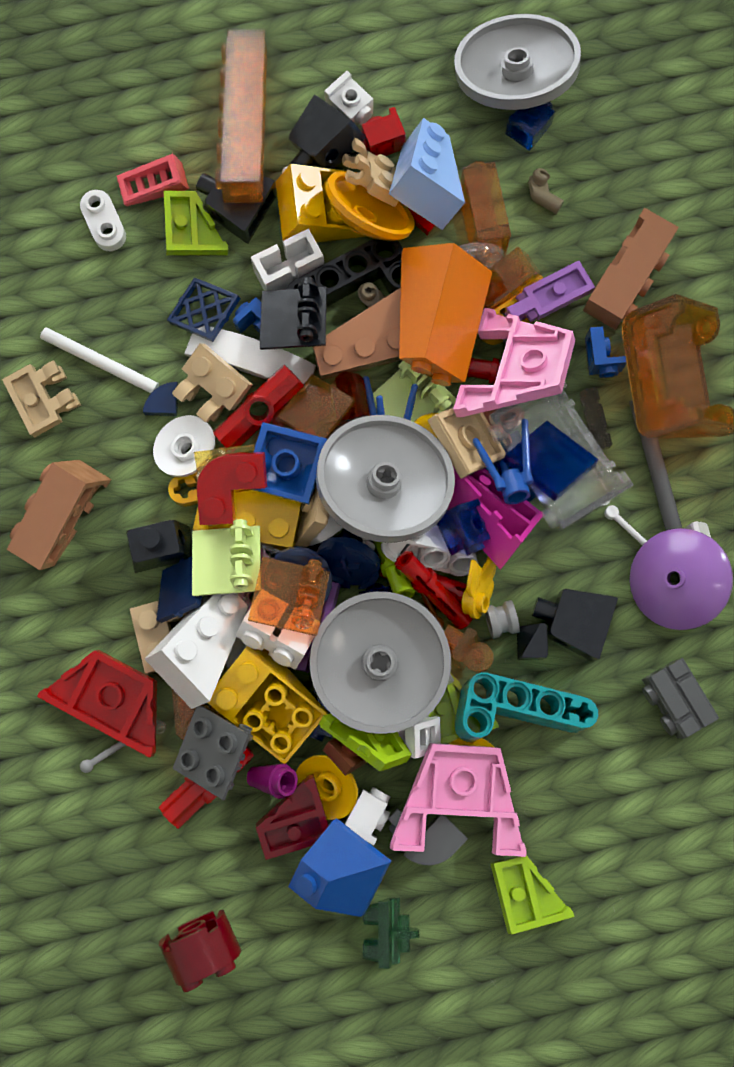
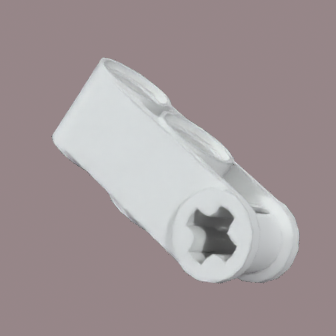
(431, 552)

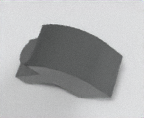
(441, 840)

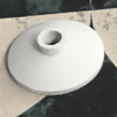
(176, 439)

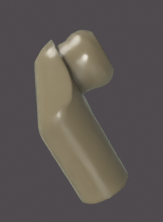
(540, 191)
(370, 294)

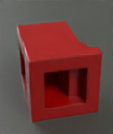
(384, 134)

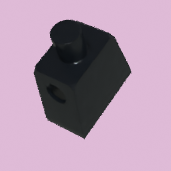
(323, 135)
(238, 218)
(159, 544)
(578, 620)

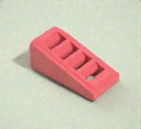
(160, 166)

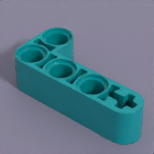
(527, 709)

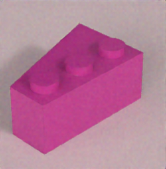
(505, 523)

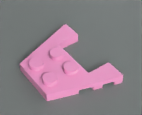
(530, 367)
(460, 783)

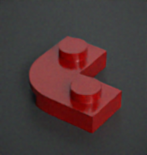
(219, 481)

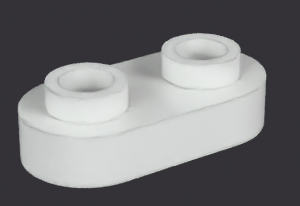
(101, 218)

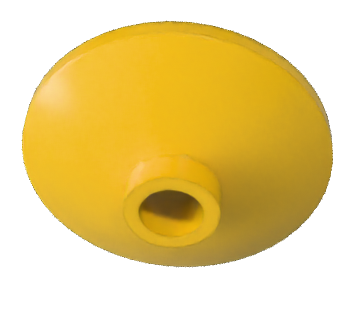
(337, 797)

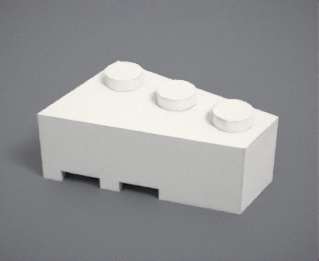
(198, 647)

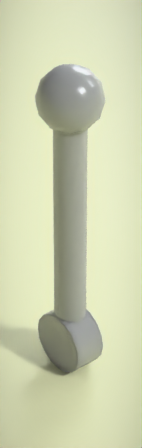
(87, 765)

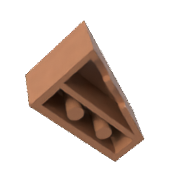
(631, 269)
(363, 341)
(54, 512)

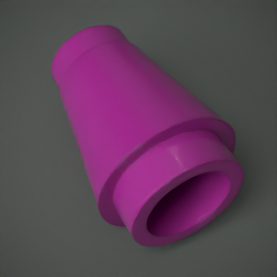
(274, 780)

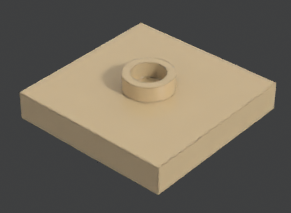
(457, 438)
(312, 521)

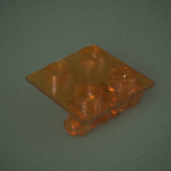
(289, 595)

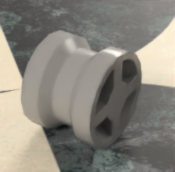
(502, 619)

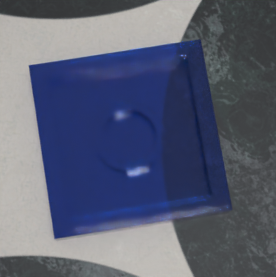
(554, 460)

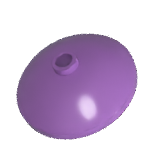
(703, 583)

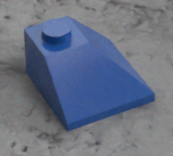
(340, 872)

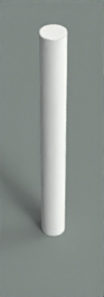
(98, 360)

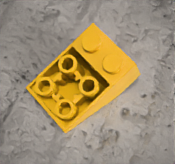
(306, 204)
(269, 701)

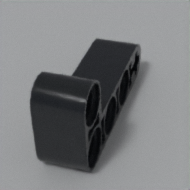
(348, 281)

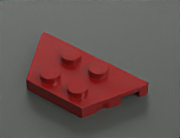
(109, 699)

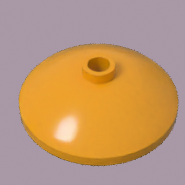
(366, 213)

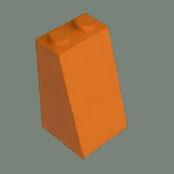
(440, 310)

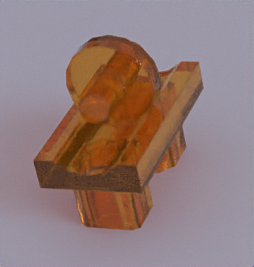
(468, 650)

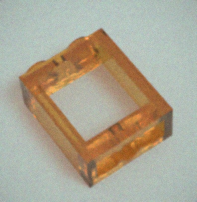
(484, 206)

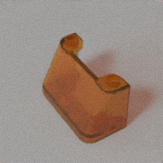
(668, 369)

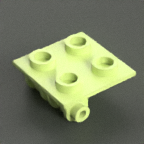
(429, 396)
(226, 559)

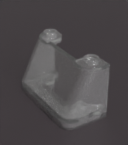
(590, 493)

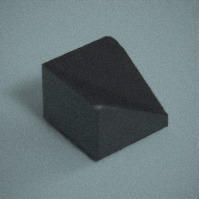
(532, 642)

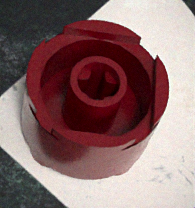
(201, 949)

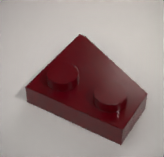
(293, 822)

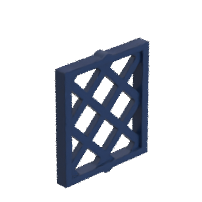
(186, 301)

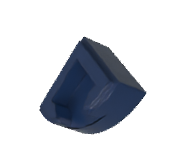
(162, 401)

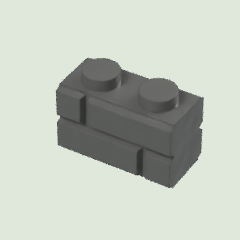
(679, 699)

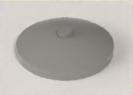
(517, 61)
(385, 478)
(380, 662)

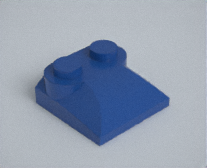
(290, 462)

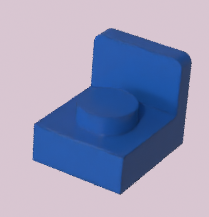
(247, 314)
(597, 351)

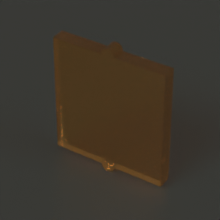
(316, 408)

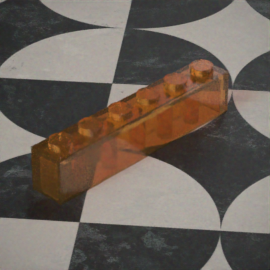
(244, 117)

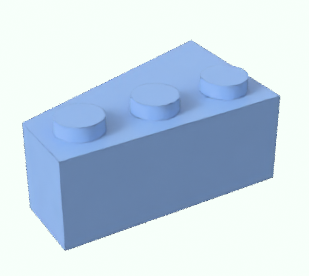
(428, 175)

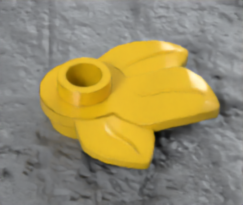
(479, 588)

